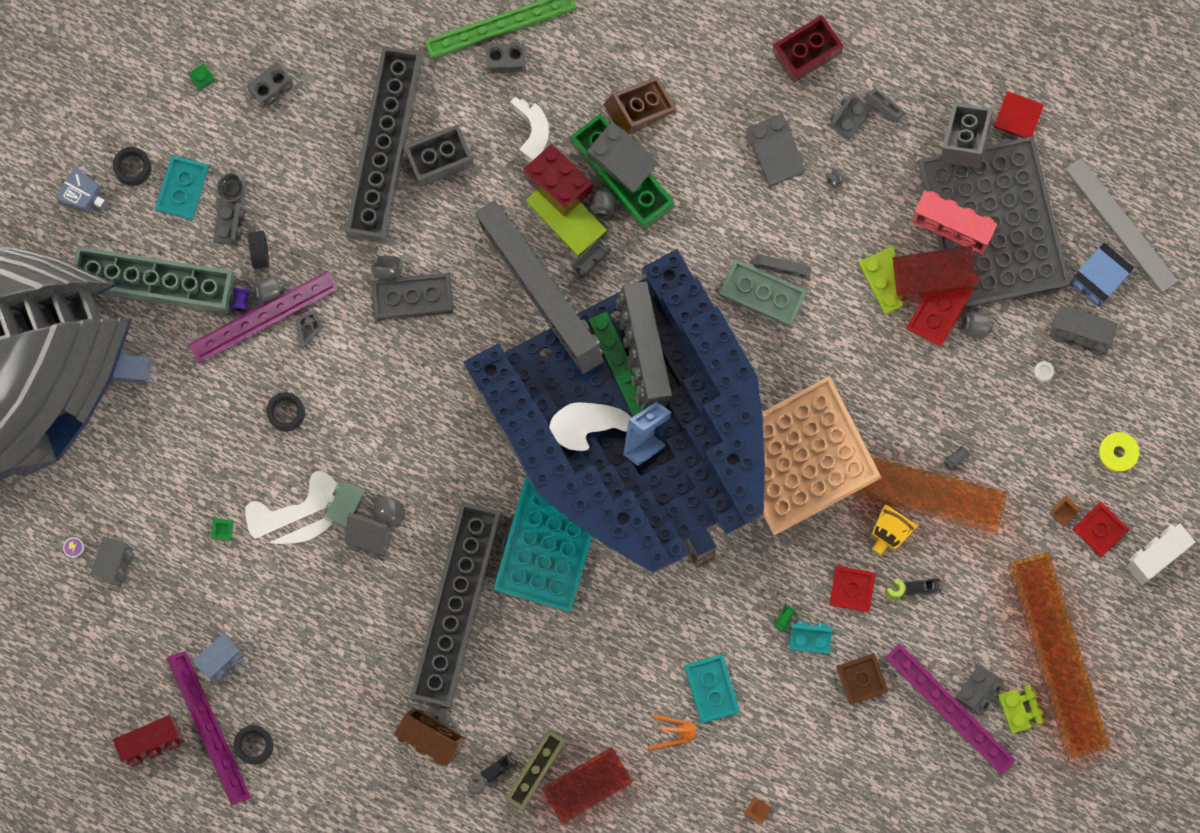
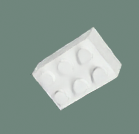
(1160, 553)

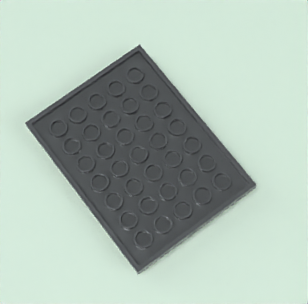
(1012, 191)

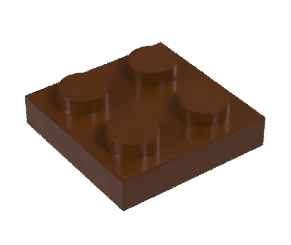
(861, 679)

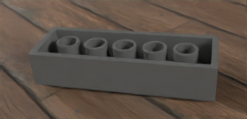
(643, 345)

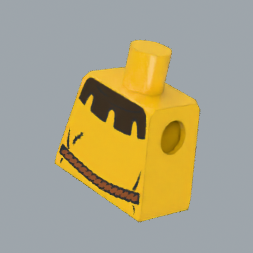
(891, 530)

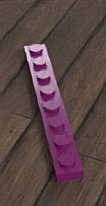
(263, 316)
(950, 709)
(208, 728)

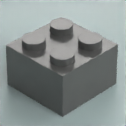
(112, 562)

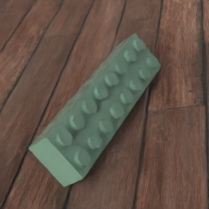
(160, 280)

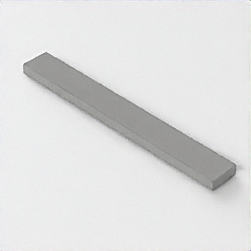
(1121, 225)

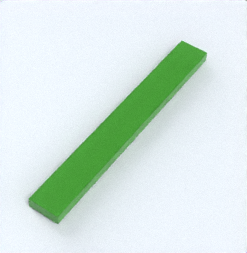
(497, 26)

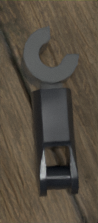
(491, 773)

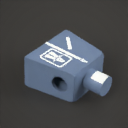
(80, 192)

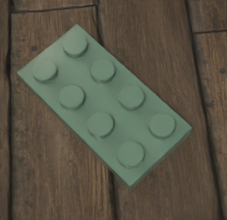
(763, 293)

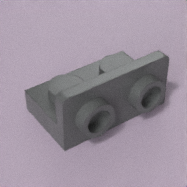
(849, 116)
(228, 224)

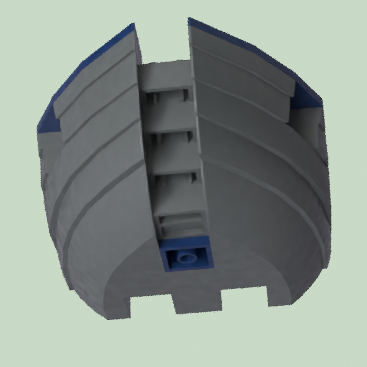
(50, 356)

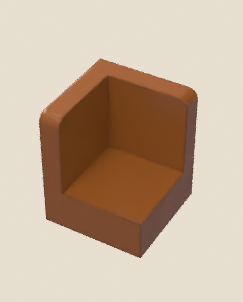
(1064, 511)
(757, 811)

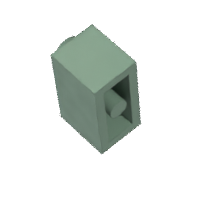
(346, 500)

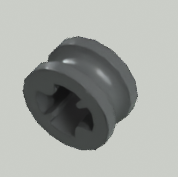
(834, 178)

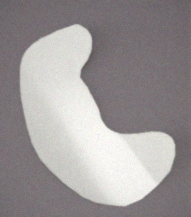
(578, 419)
(262, 520)

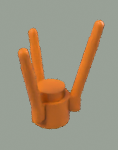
(685, 730)

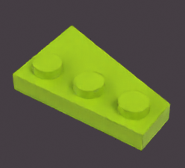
(880, 276)

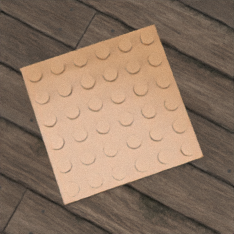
(811, 455)

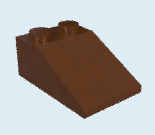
(639, 105)

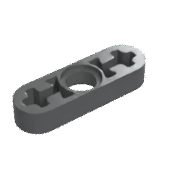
(782, 266)

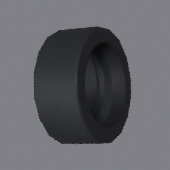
(140, 178)
(258, 249)
(283, 397)
(238, 744)

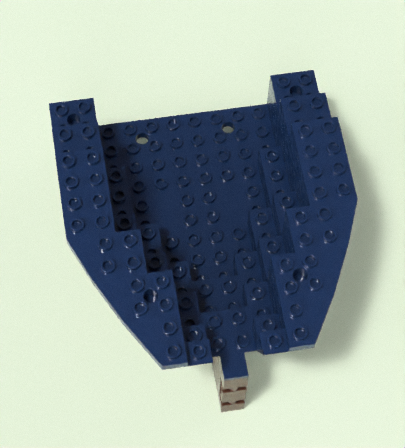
(712, 440)

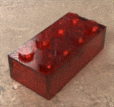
(935, 273)
(587, 786)

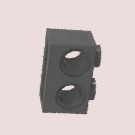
(505, 63)
(266, 81)

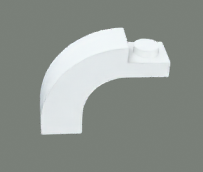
(539, 135)

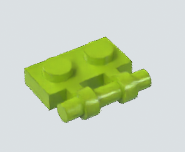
(1015, 712)

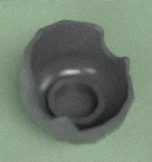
(231, 187)
(387, 267)
(388, 511)

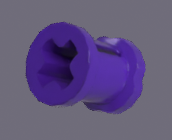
(240, 299)

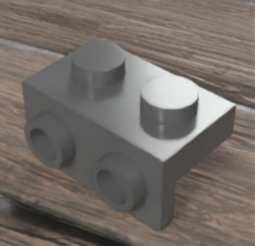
(980, 690)

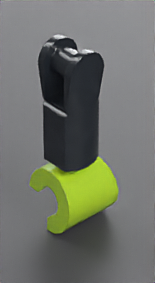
(912, 588)

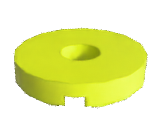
(1121, 440)

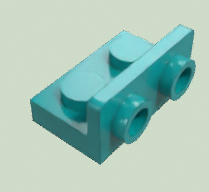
(810, 638)

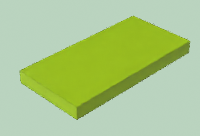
(577, 229)

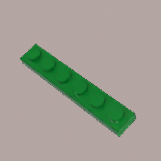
(616, 358)

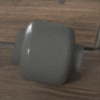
(603, 203)
(268, 289)
(977, 325)

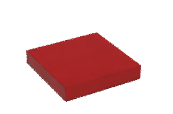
(1018, 115)
(1100, 529)
(852, 589)

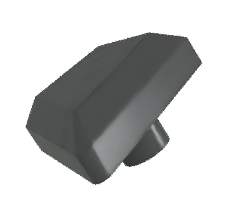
(308, 327)

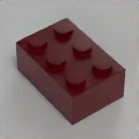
(807, 48)
(558, 180)
(149, 741)

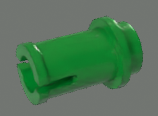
(784, 618)

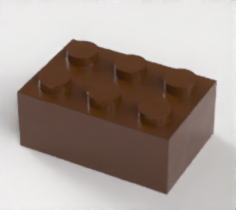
(429, 737)

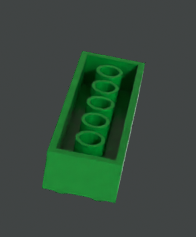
(647, 203)

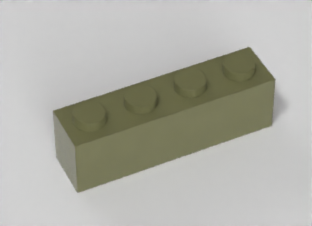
(536, 770)

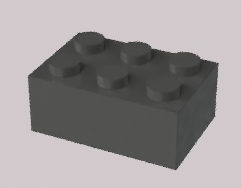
(967, 135)
(438, 155)
(1083, 330)

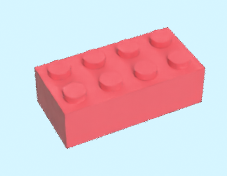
(954, 222)

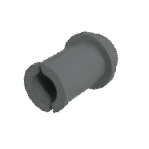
(956, 458)

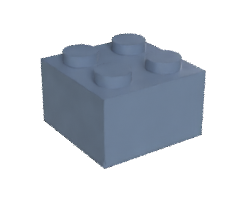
(219, 659)

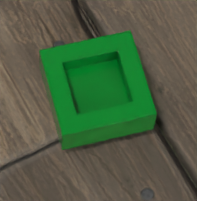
(201, 77)
(222, 529)

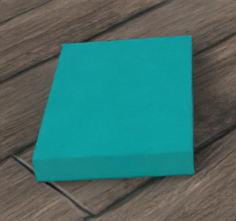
(182, 187)
(711, 688)

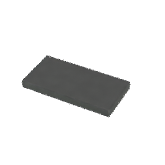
(412, 296)

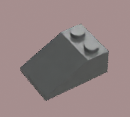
(775, 149)
(621, 157)
(367, 536)

